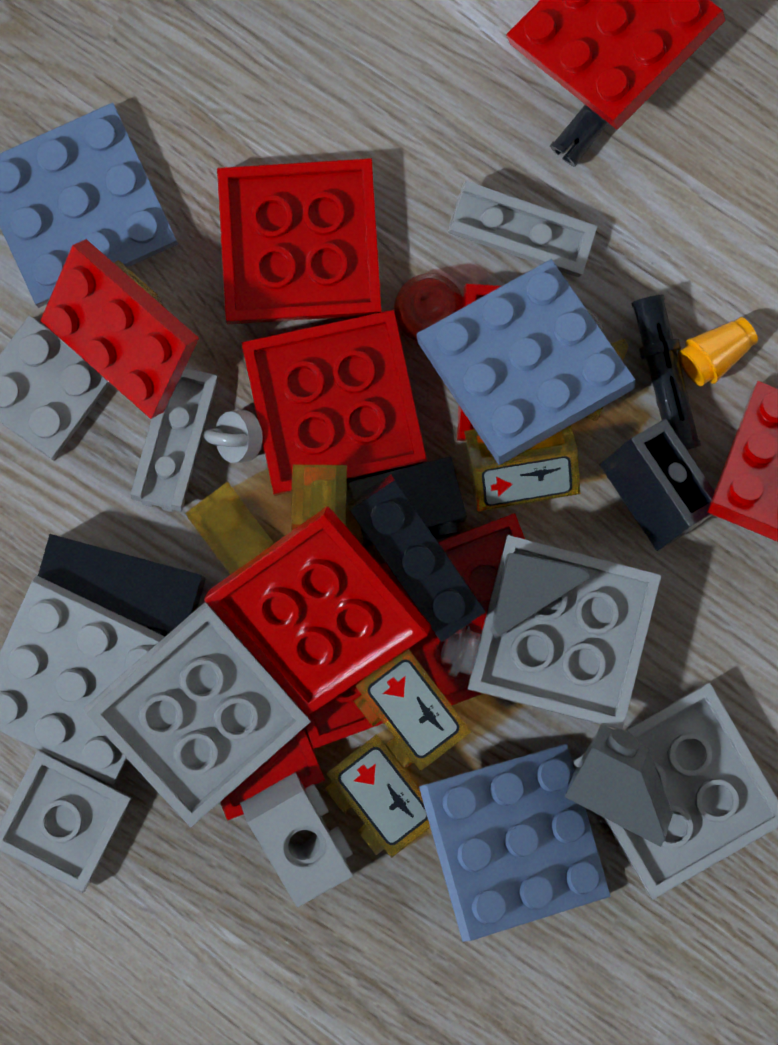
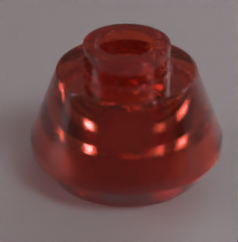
(415, 314)

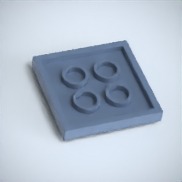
(76, 188)
(525, 361)
(513, 843)

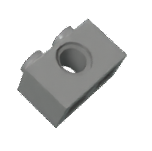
(305, 867)

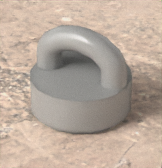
(236, 436)

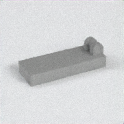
(522, 228)
(175, 443)

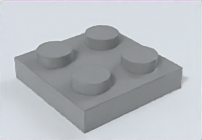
(45, 388)
(61, 821)

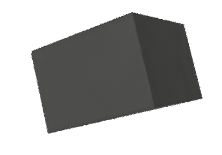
(530, 586)

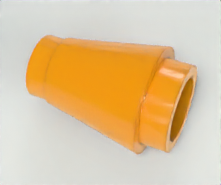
(716, 351)

